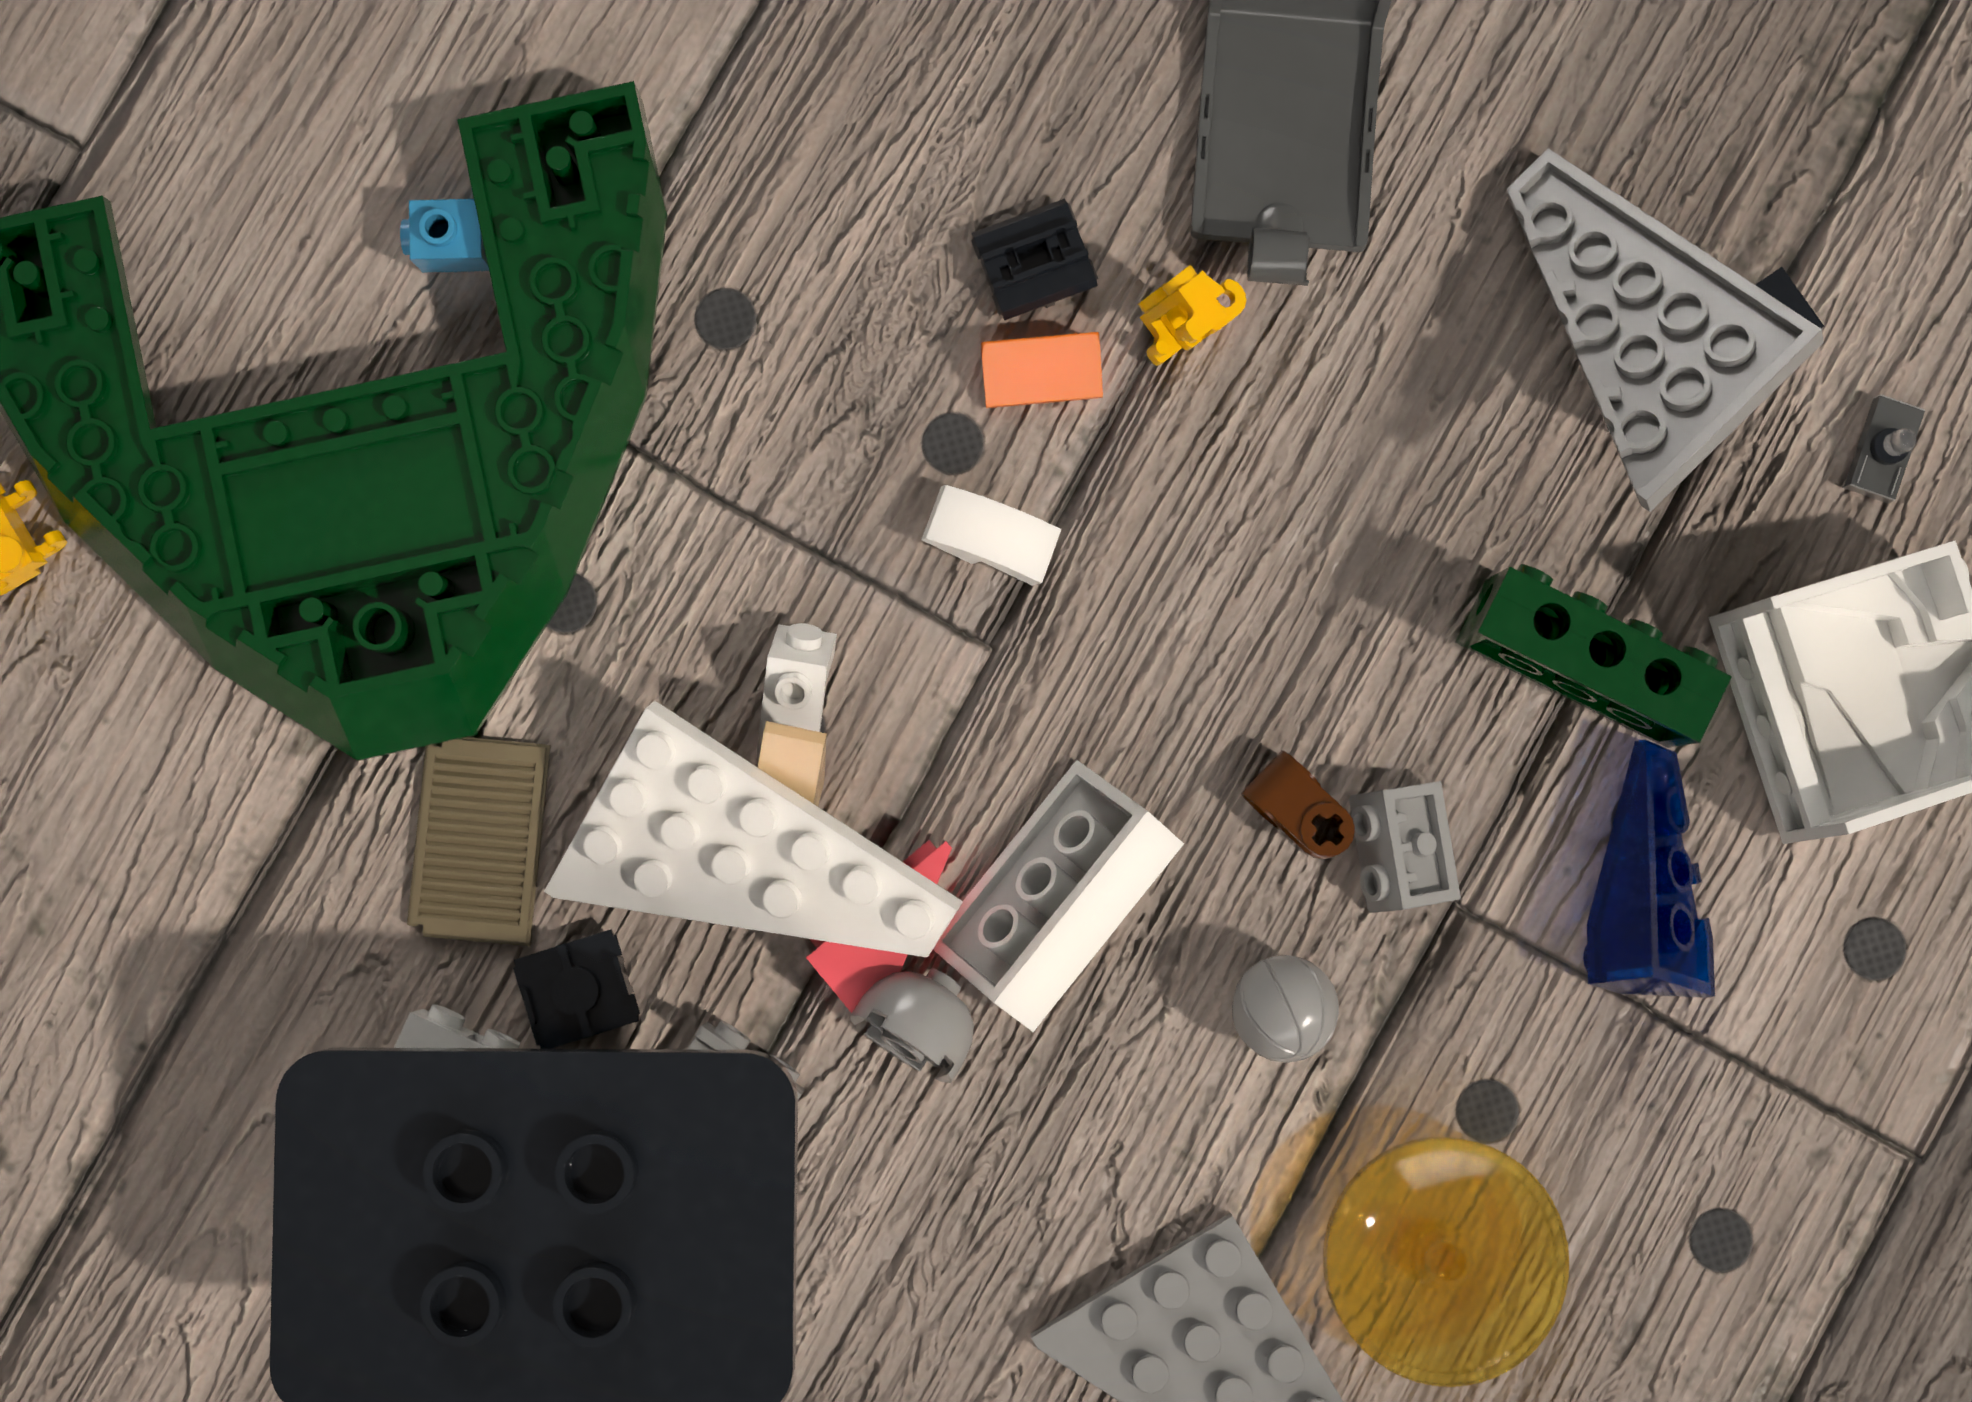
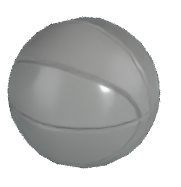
(1285, 1008)

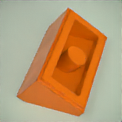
(1042, 369)

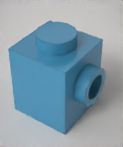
(443, 236)

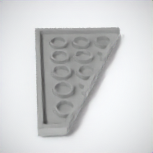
(1657, 324)
(1191, 1330)

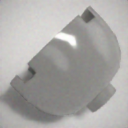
(918, 1020)

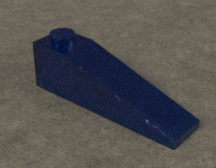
(1644, 909)

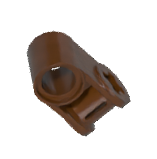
(1291, 799)

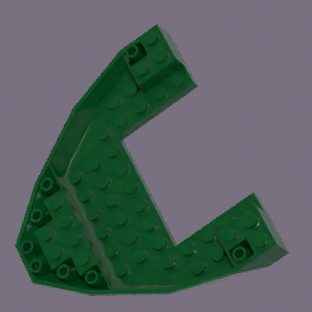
(384, 539)

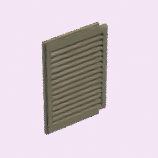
(479, 840)

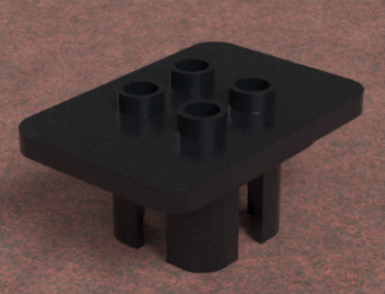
(534, 1226)

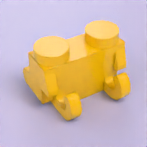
(1187, 312)
(18, 551)

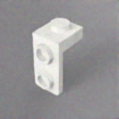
(796, 677)

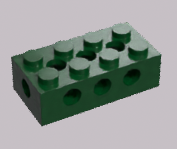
(1682, 683)

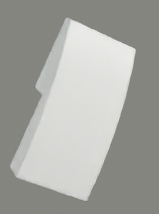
(991, 533)

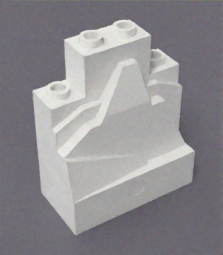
(1857, 692)

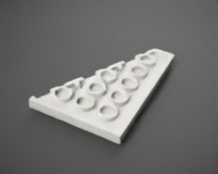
(724, 843)

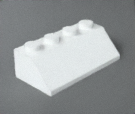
(1056, 894)

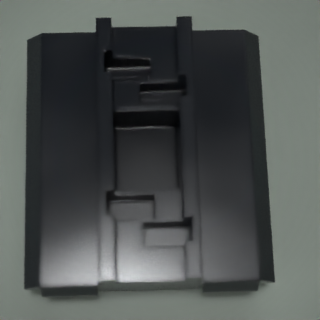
(1034, 259)
(576, 990)

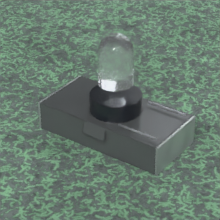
(1884, 449)

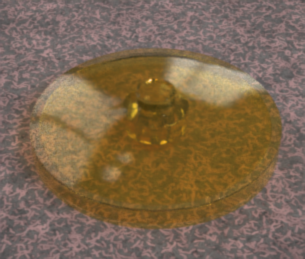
(1446, 1261)

